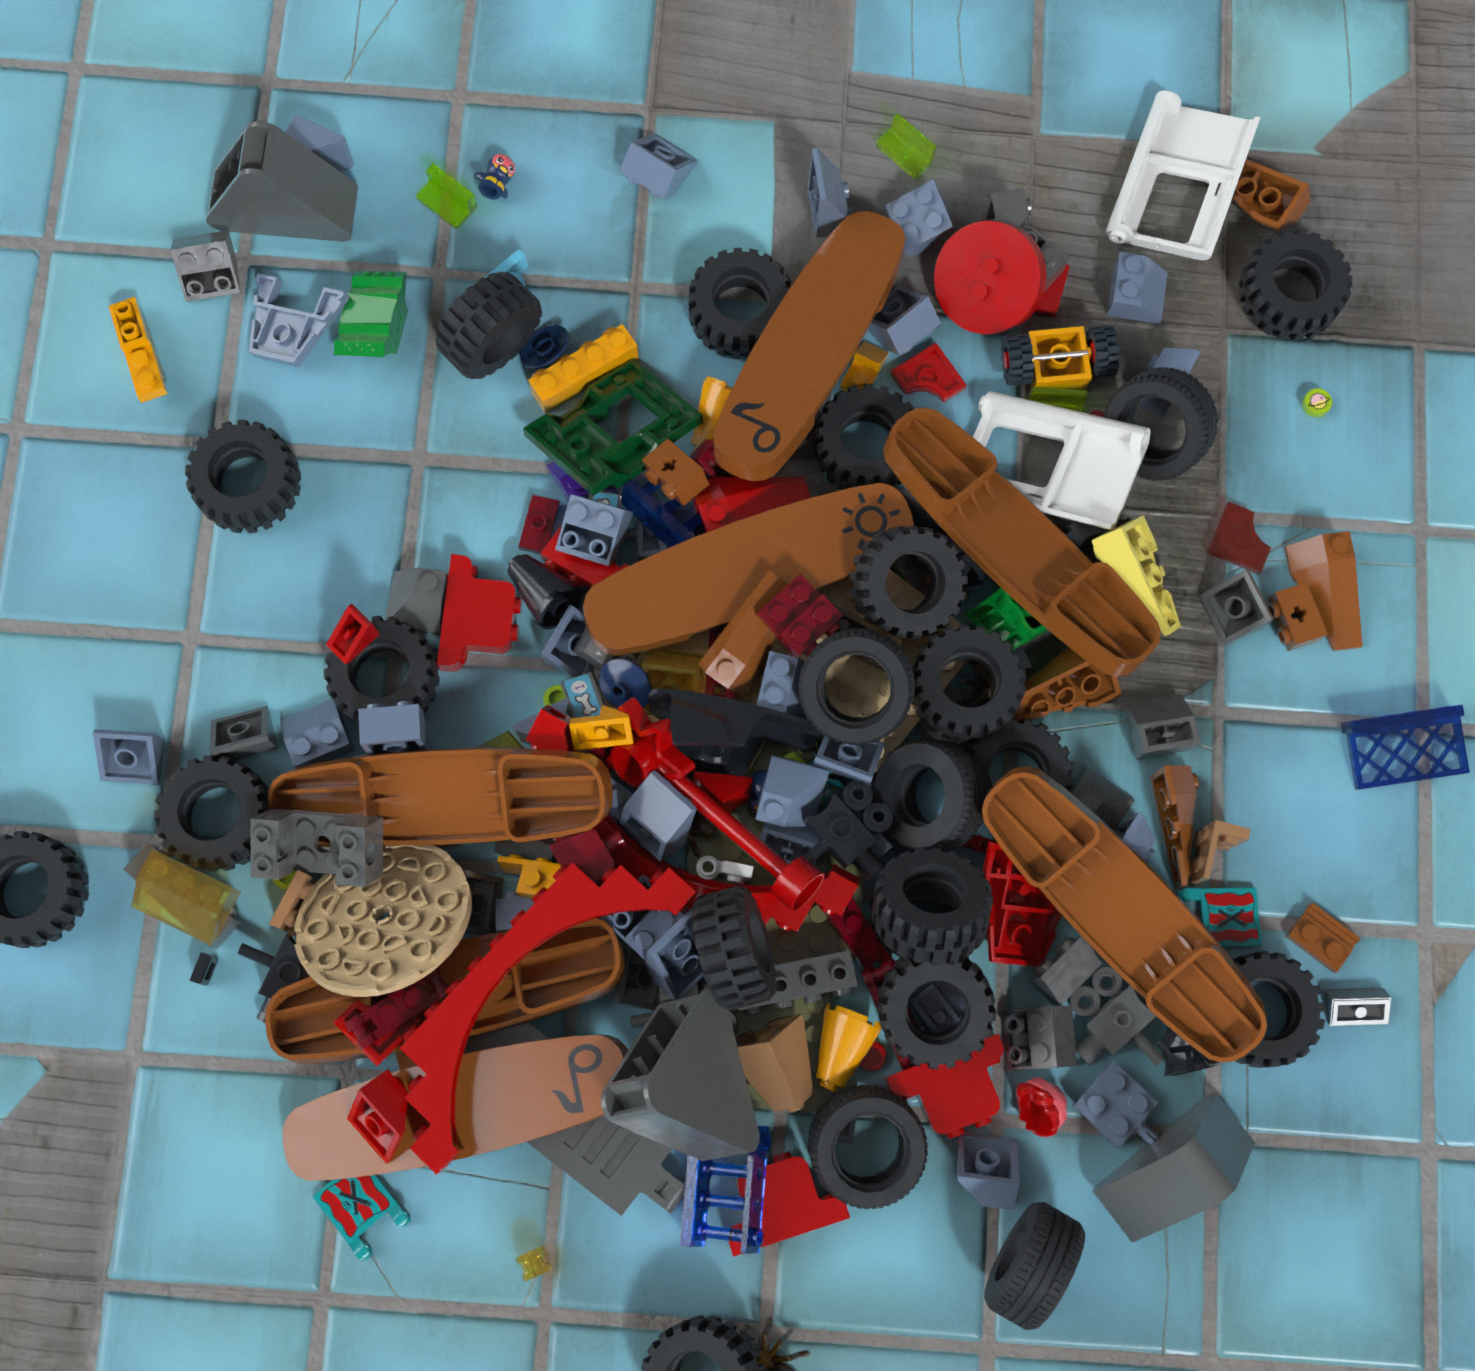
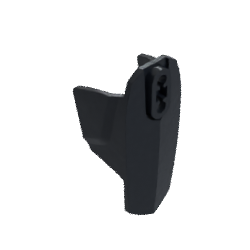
(724, 732)

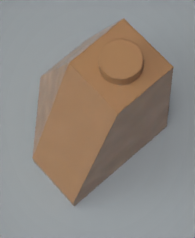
(778, 1062)

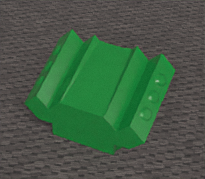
(373, 315)
(1007, 618)

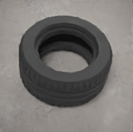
(1193, 404)
(844, 727)
(901, 1173)

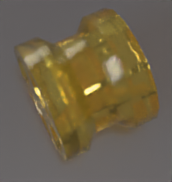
(533, 1263)

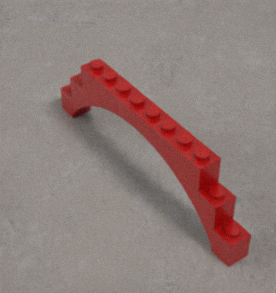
(553, 732)
(442, 1037)

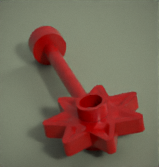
(654, 750)

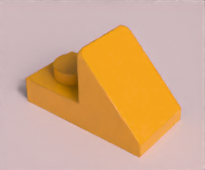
(865, 366)
(603, 730)

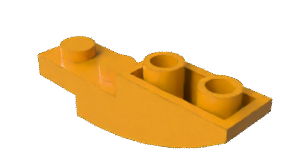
(138, 349)

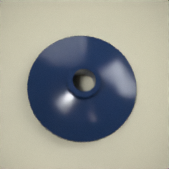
(545, 346)
(622, 680)

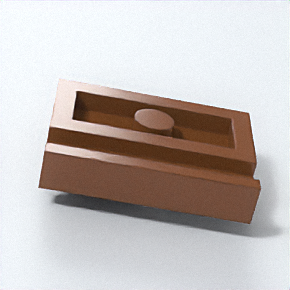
(1323, 937)

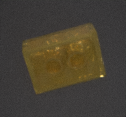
(183, 897)

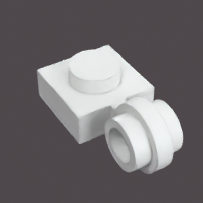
(735, 872)

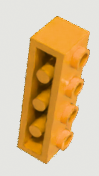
(577, 371)

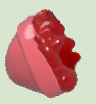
(1041, 1106)

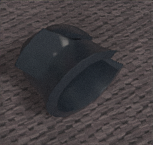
(1181, 1056)

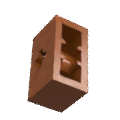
(674, 472)
(1300, 603)

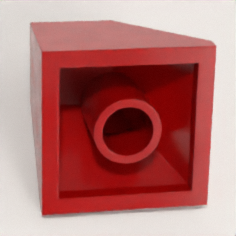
(381, 1113)

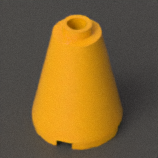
(711, 402)
(843, 1045)

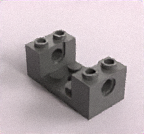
(290, 842)

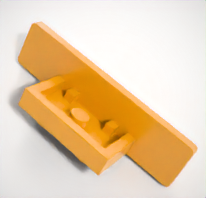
(532, 873)

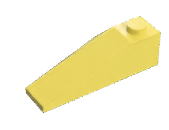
(1131, 555)

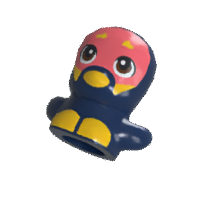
(498, 174)

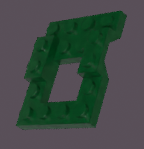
(589, 451)

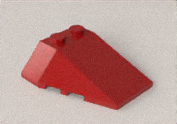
(736, 498)
(1020, 916)

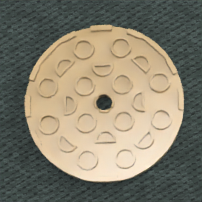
(363, 958)

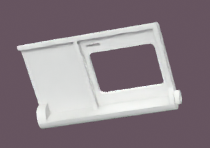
(1189, 146)
(1093, 467)

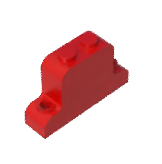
(476, 615)
(956, 1094)
(791, 1202)

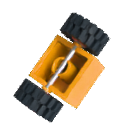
(1060, 357)

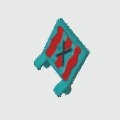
(1228, 914)
(356, 1206)

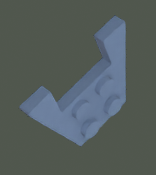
(287, 333)

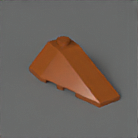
(1270, 196)
(1330, 571)
(745, 643)
(1066, 684)
(1176, 802)

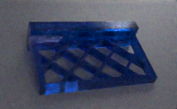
(1400, 722)

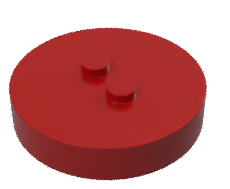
(990, 277)

